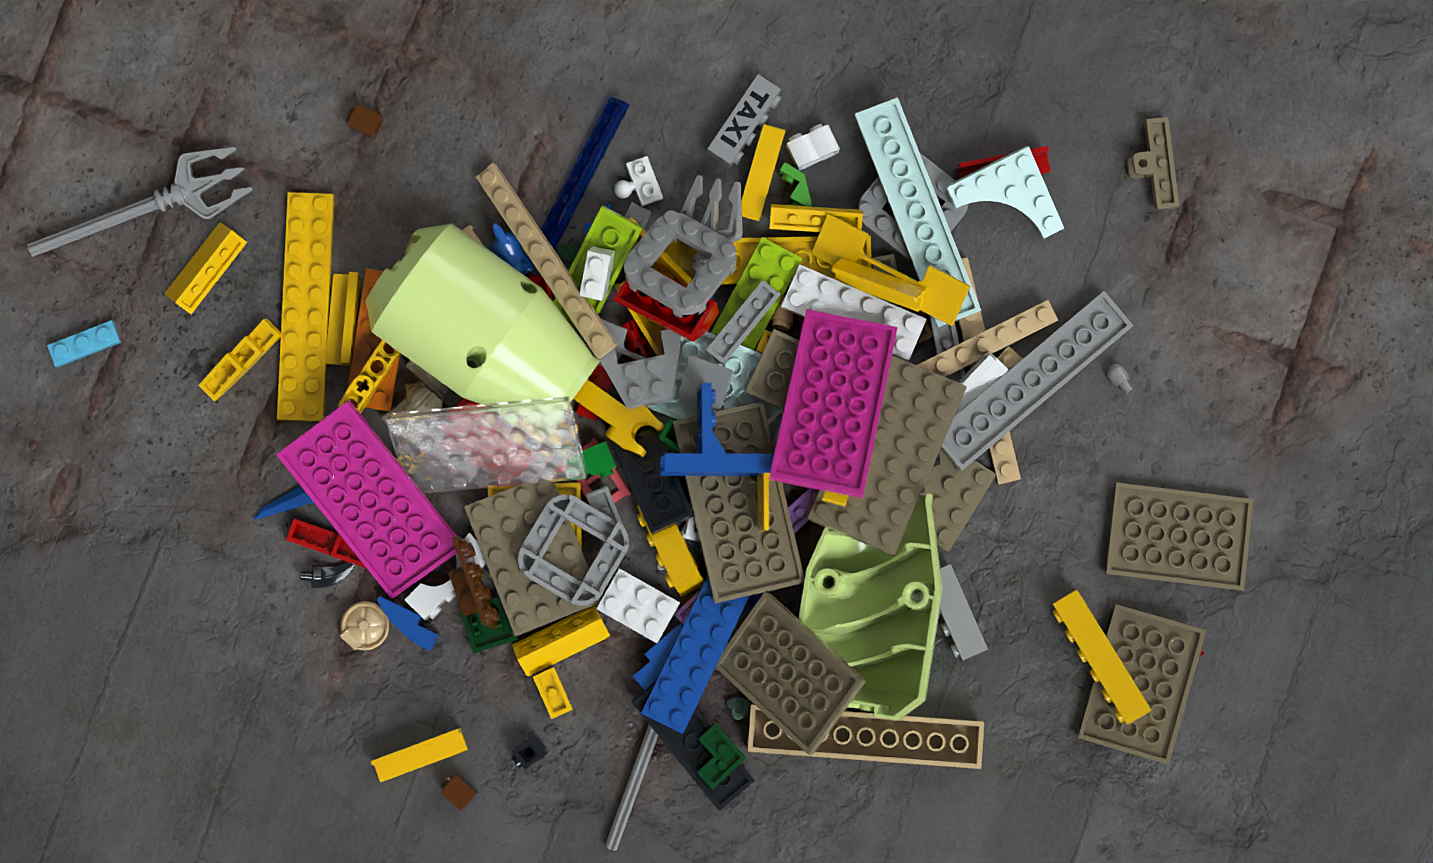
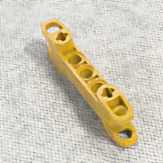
(366, 375)
(623, 421)

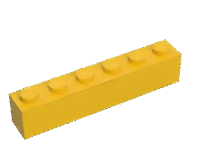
(1102, 658)

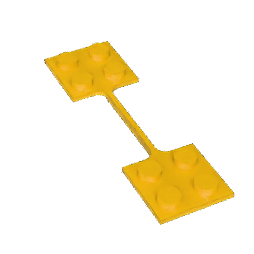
(943, 292)

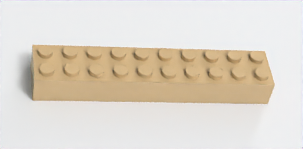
(880, 739)

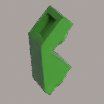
(800, 195)

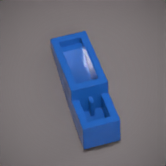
(408, 623)
(657, 657)

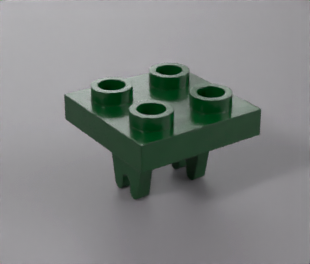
(484, 637)

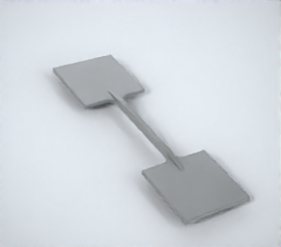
(696, 372)

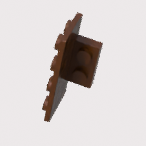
(469, 586)

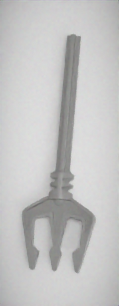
(184, 191)
(711, 216)

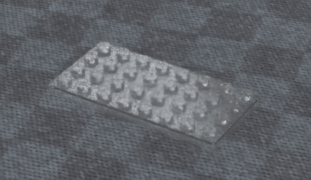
(488, 445)

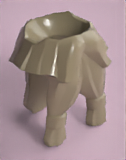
(417, 399)

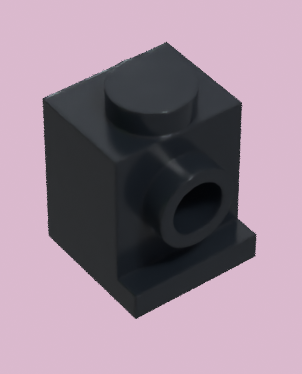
(533, 743)

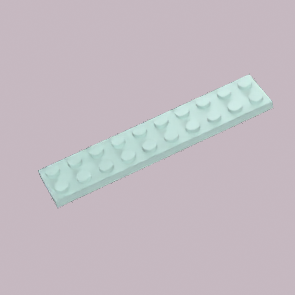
(912, 196)

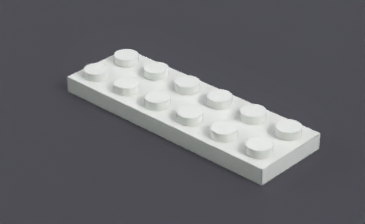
(826, 295)

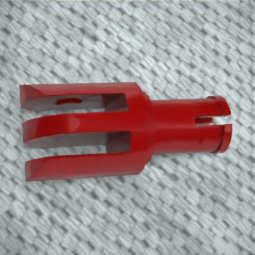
(636, 343)

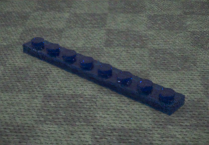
(584, 170)

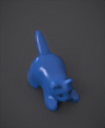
(509, 249)

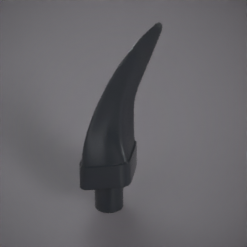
(326, 575)

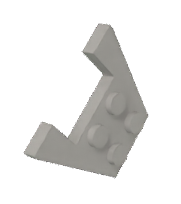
(647, 379)

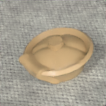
(364, 626)

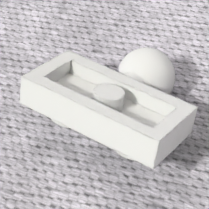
(642, 181)

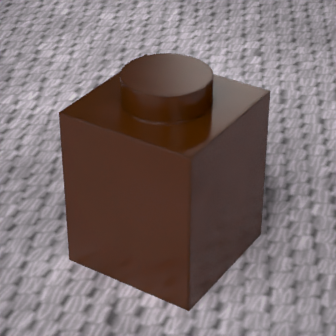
(364, 121)
(458, 791)

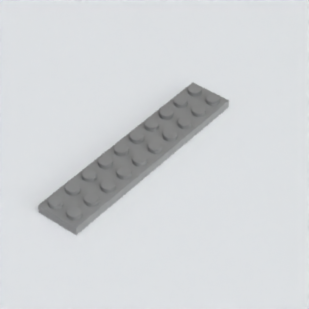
(1034, 379)

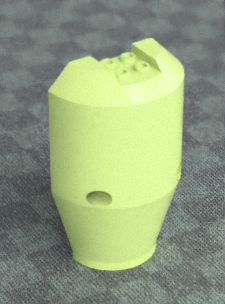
(467, 308)
(879, 611)

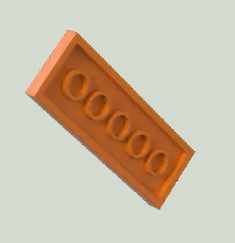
(364, 347)

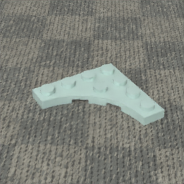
(1013, 182)

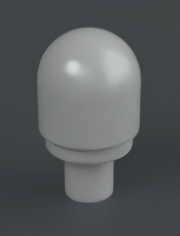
(1119, 377)

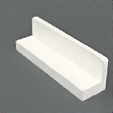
(981, 377)

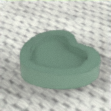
(739, 706)

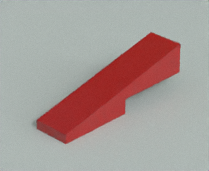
(321, 541)

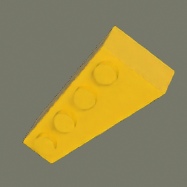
(676, 558)

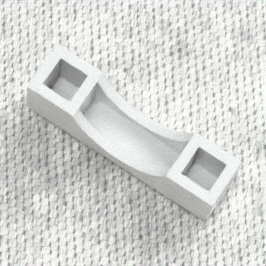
(428, 599)

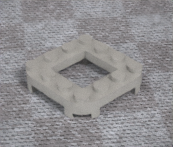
(886, 227)
(661, 288)
(604, 565)

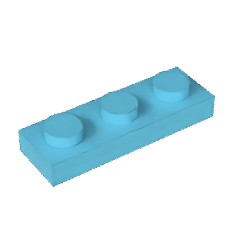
(84, 343)

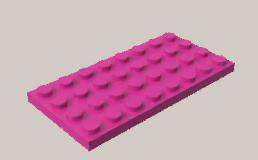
(833, 403)
(369, 499)

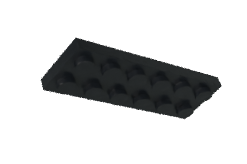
(658, 496)
(694, 755)

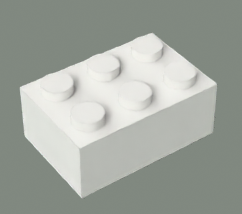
(638, 605)

